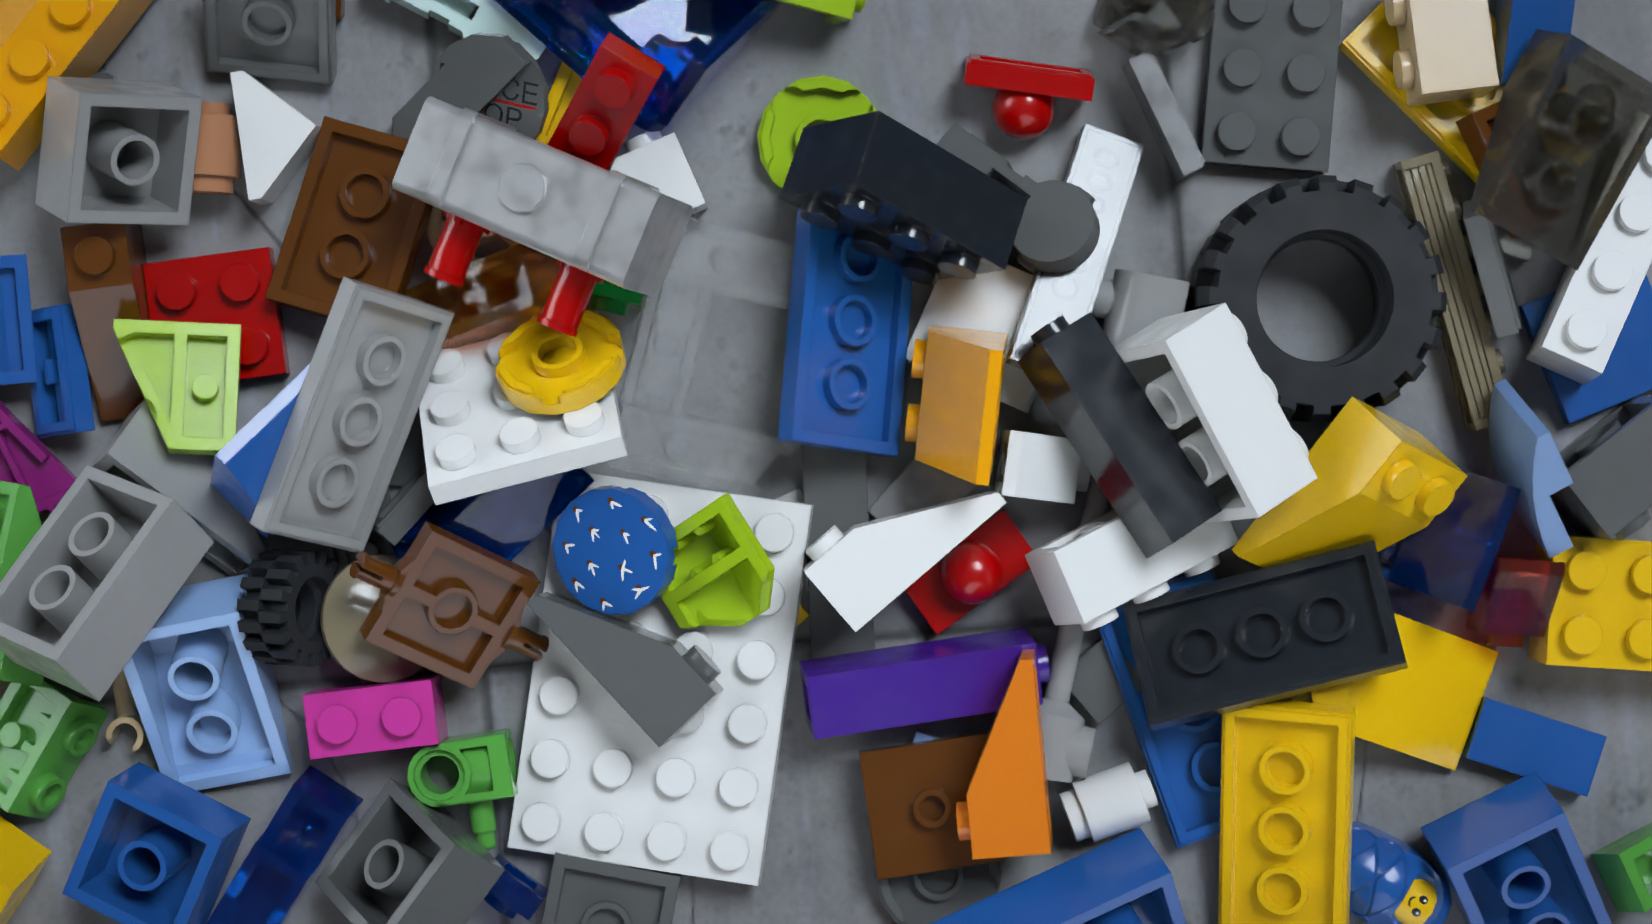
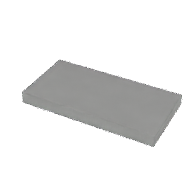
(352, 417)

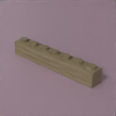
(1464, 325)

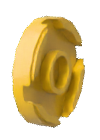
(559, 372)

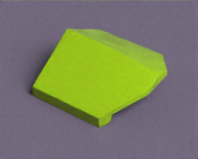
(719, 569)

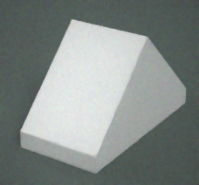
(272, 137)

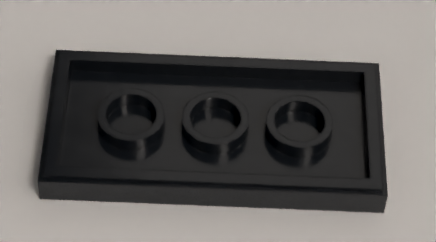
(1264, 636)

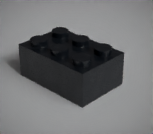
(903, 198)

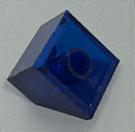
(1457, 548)

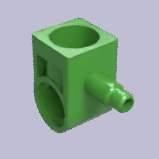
(485, 774)

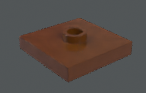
(914, 800)

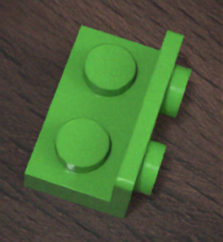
(42, 744)

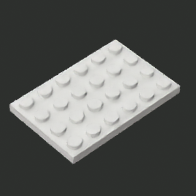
(705, 797)

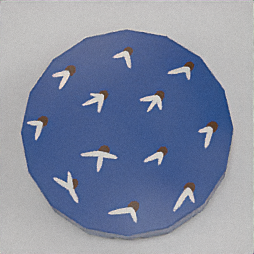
(615, 549)

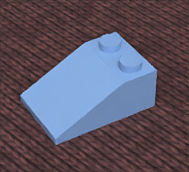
(204, 696)

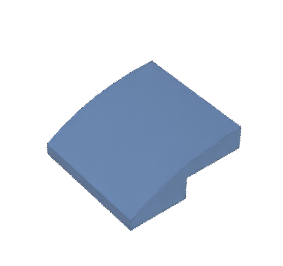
(1528, 460)

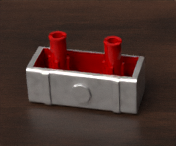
(543, 198)

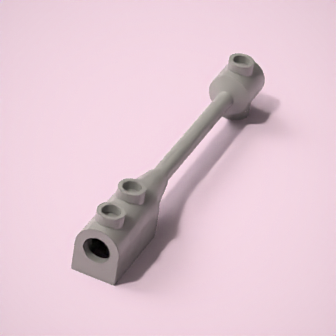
(1127, 307)

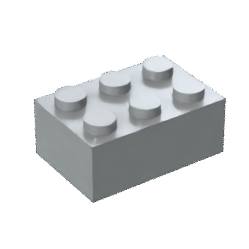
(96, 580)

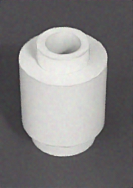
(1108, 802)

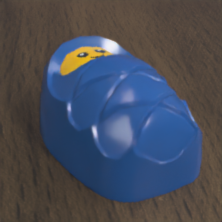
(1394, 881)

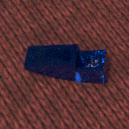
(288, 852)

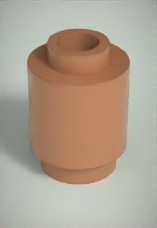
(217, 151)

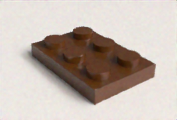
(348, 221)

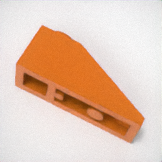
(1009, 787)

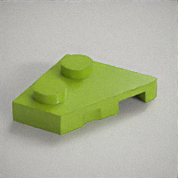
(186, 379)

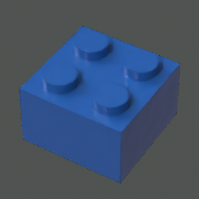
(155, 851)

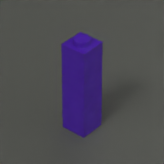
(914, 682)

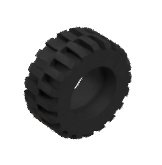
(1386, 247)

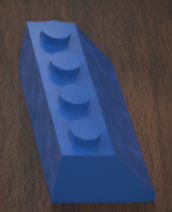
(1106, 885)

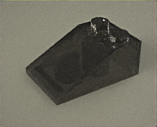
(1562, 145)

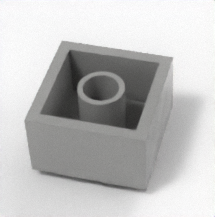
(118, 151)

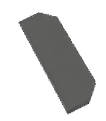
(467, 79)

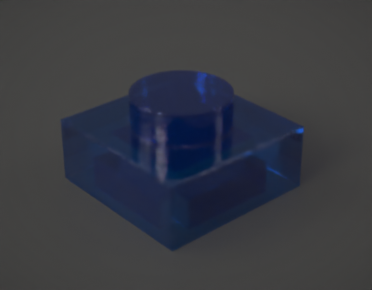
(515, 892)

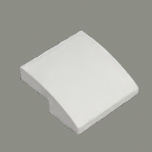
(988, 304)

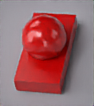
(1026, 91)
(971, 572)

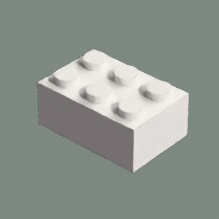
(1220, 409)

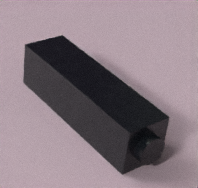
(1117, 433)

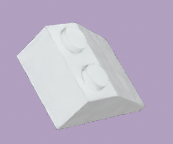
(886, 555)

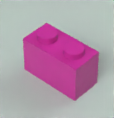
(375, 716)

